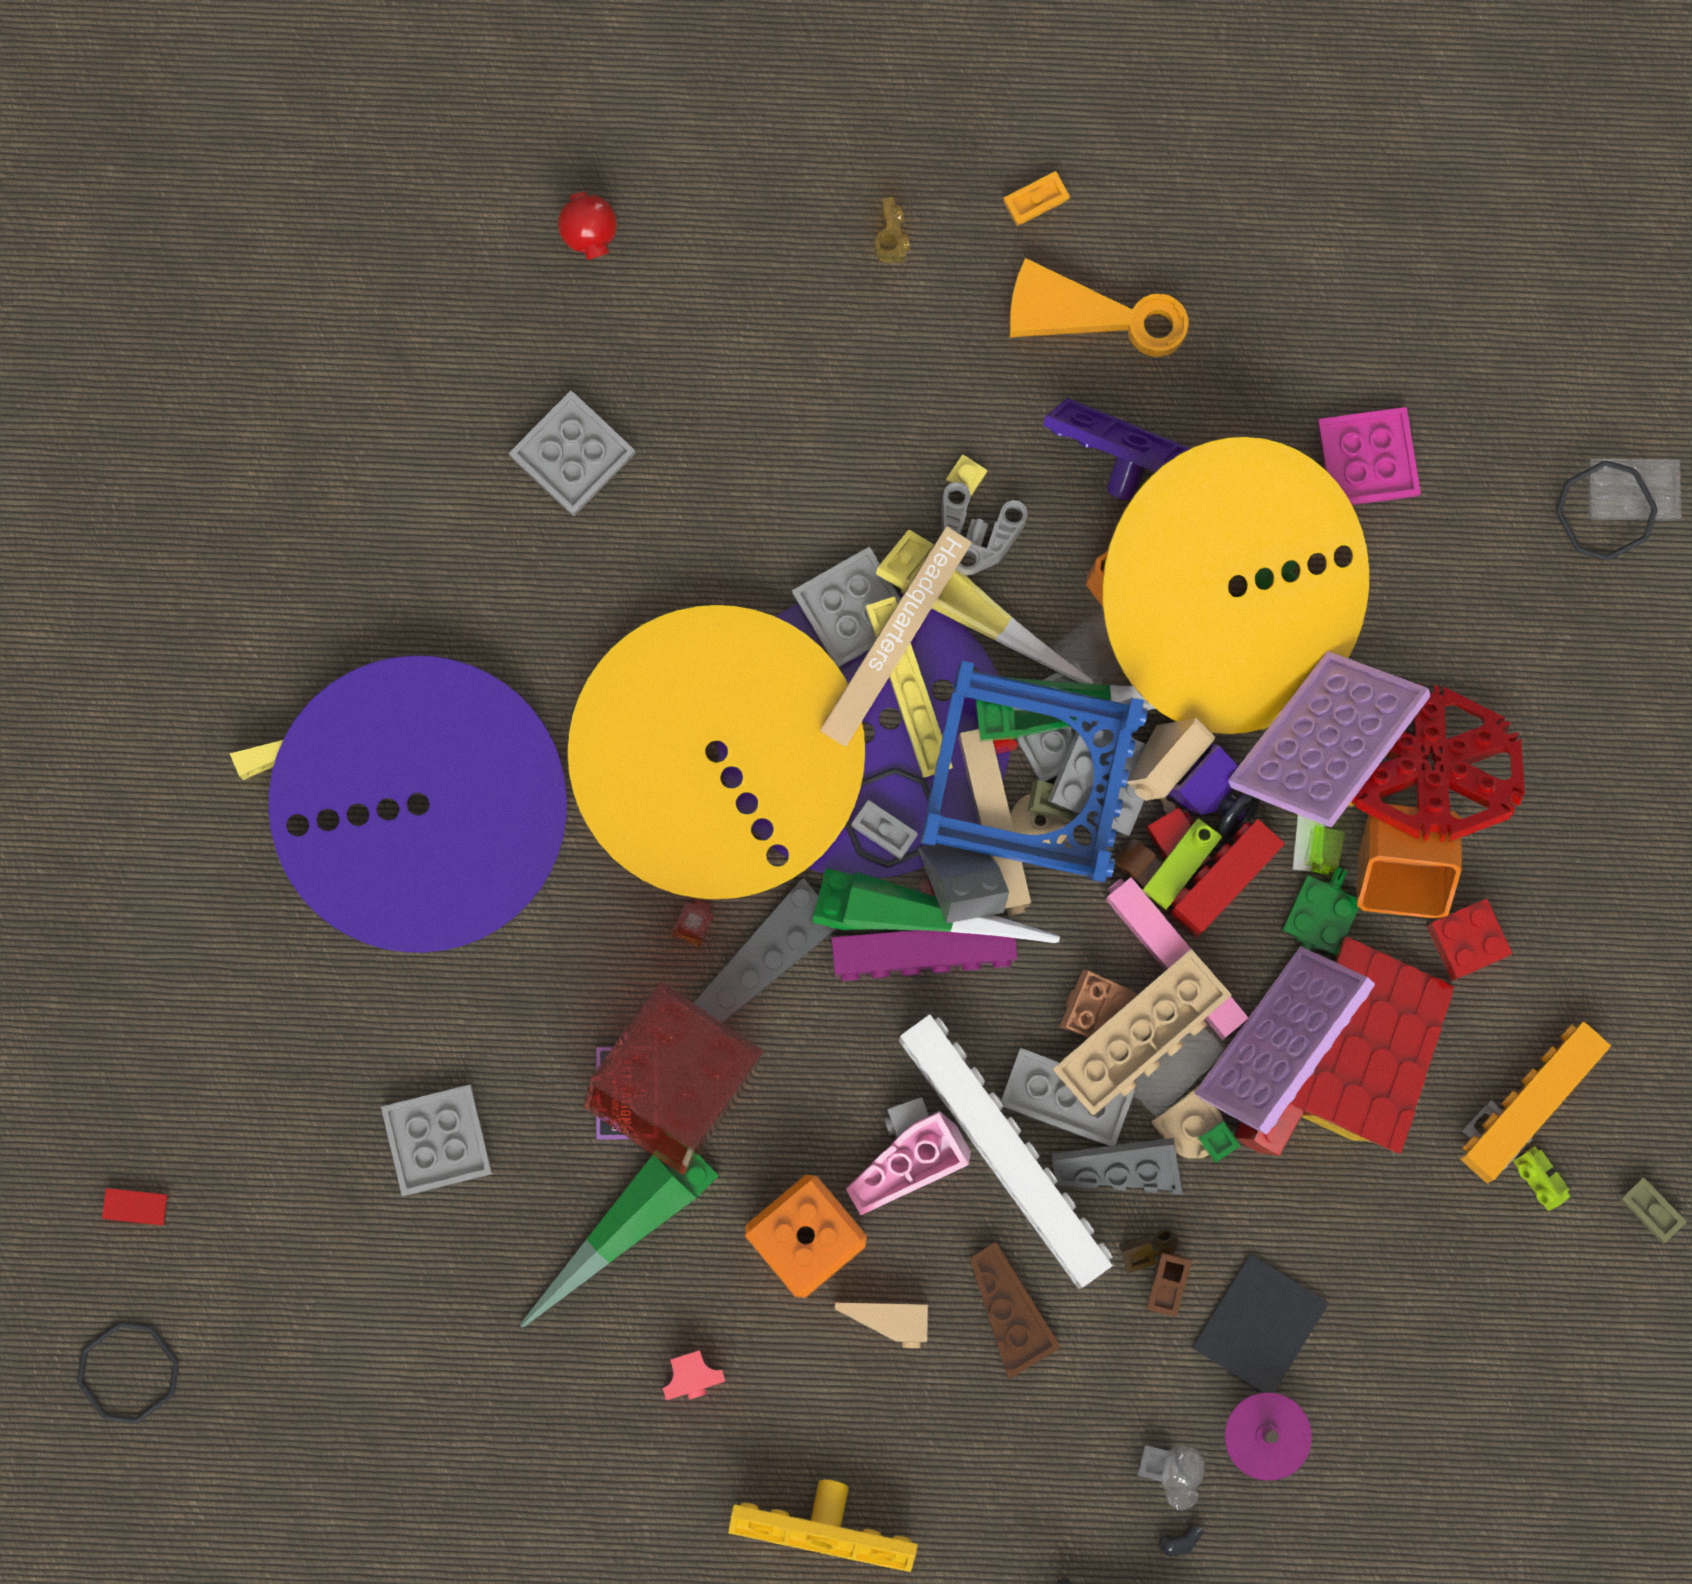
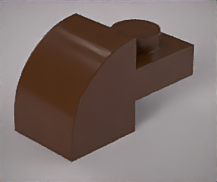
(1137, 862)
(1168, 1283)

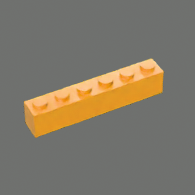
(1535, 1102)

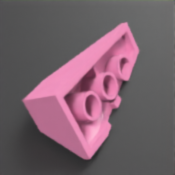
(914, 1159)

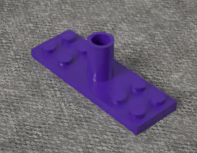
(1131, 444)

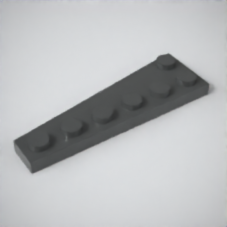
(768, 954)

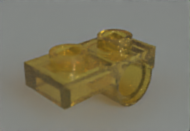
(893, 217)

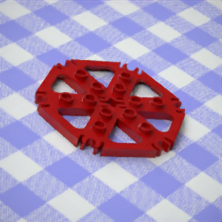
(1450, 771)

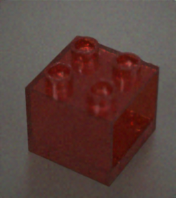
(672, 1078)

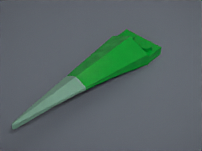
(644, 1205)

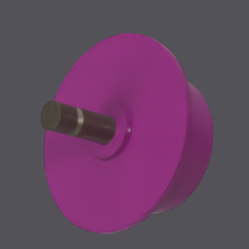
(1268, 1436)

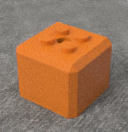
(1407, 873)
(810, 1265)

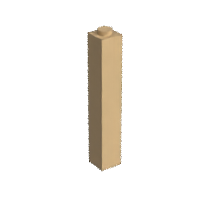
(993, 810)

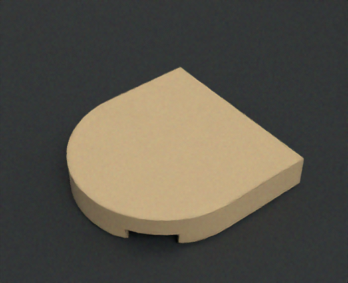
(1186, 1123)

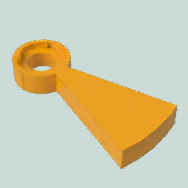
(1056, 305)

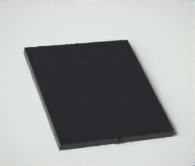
(1260, 1325)

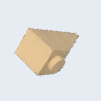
(896, 1321)

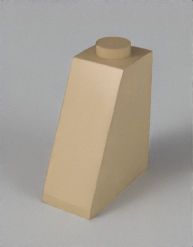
(1168, 757)

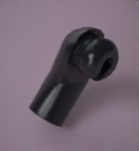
(1183, 1544)

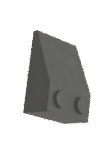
(964, 882)

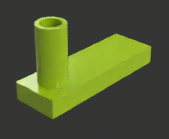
(1182, 863)

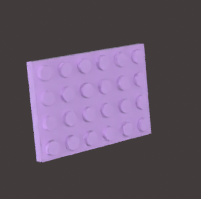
(1329, 738)
(1284, 1039)

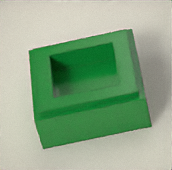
(1219, 1141)

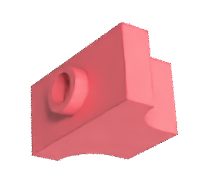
(691, 1377)

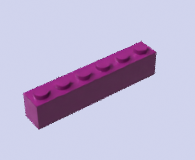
(917, 951)

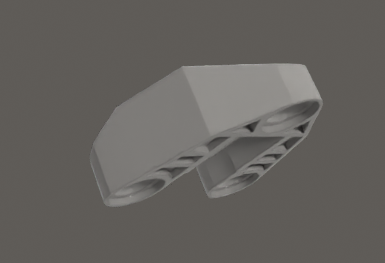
(1002, 536)

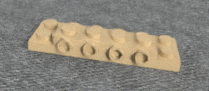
(1142, 1033)

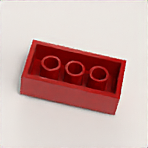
(1227, 878)

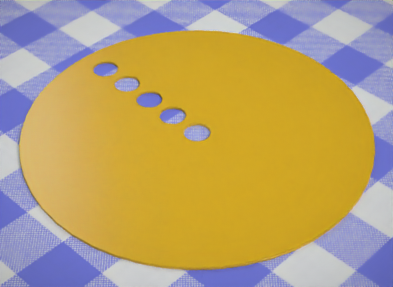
(1169, 571)
(645, 735)

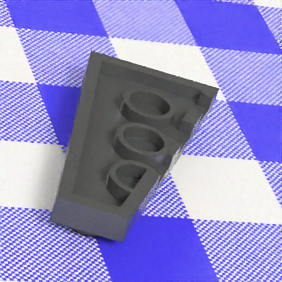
(1133, 1165)

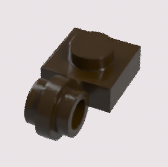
(1141, 1252)

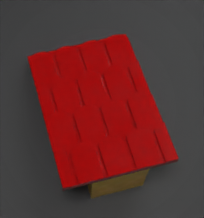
(1381, 1058)

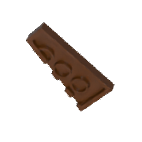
(1014, 1319)

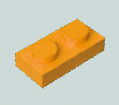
(1036, 198)

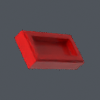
(135, 1207)

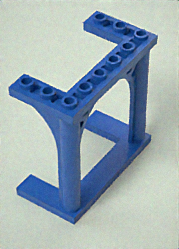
(1117, 717)

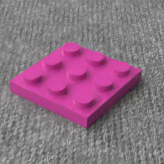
(1370, 455)

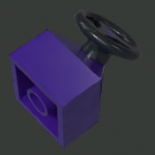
(1207, 790)

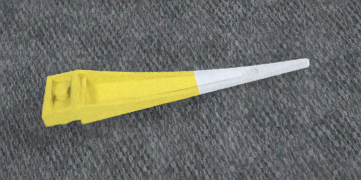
(971, 606)

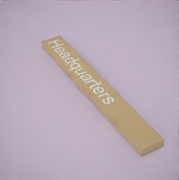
(895, 636)

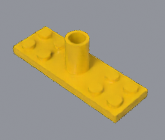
(824, 1531)

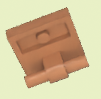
(1093, 1003)

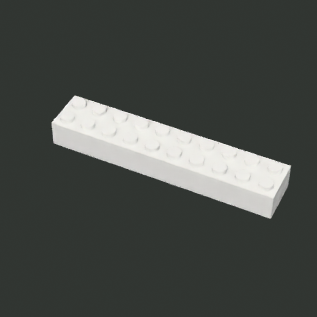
(1005, 1152)

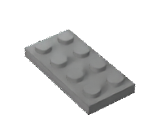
(1042, 1095)

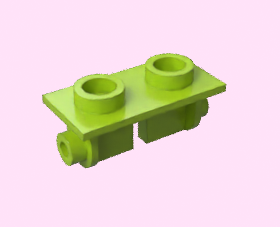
(1549, 1190)

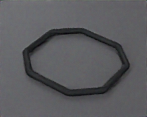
(1582, 475)
(852, 834)
(103, 1336)

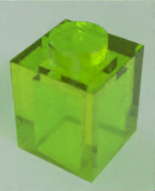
(1324, 849)

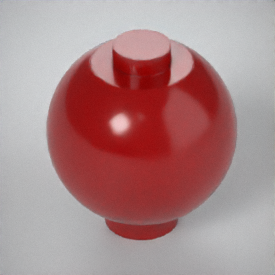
(587, 224)

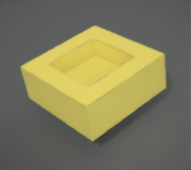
(967, 473)

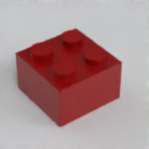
(1469, 940)

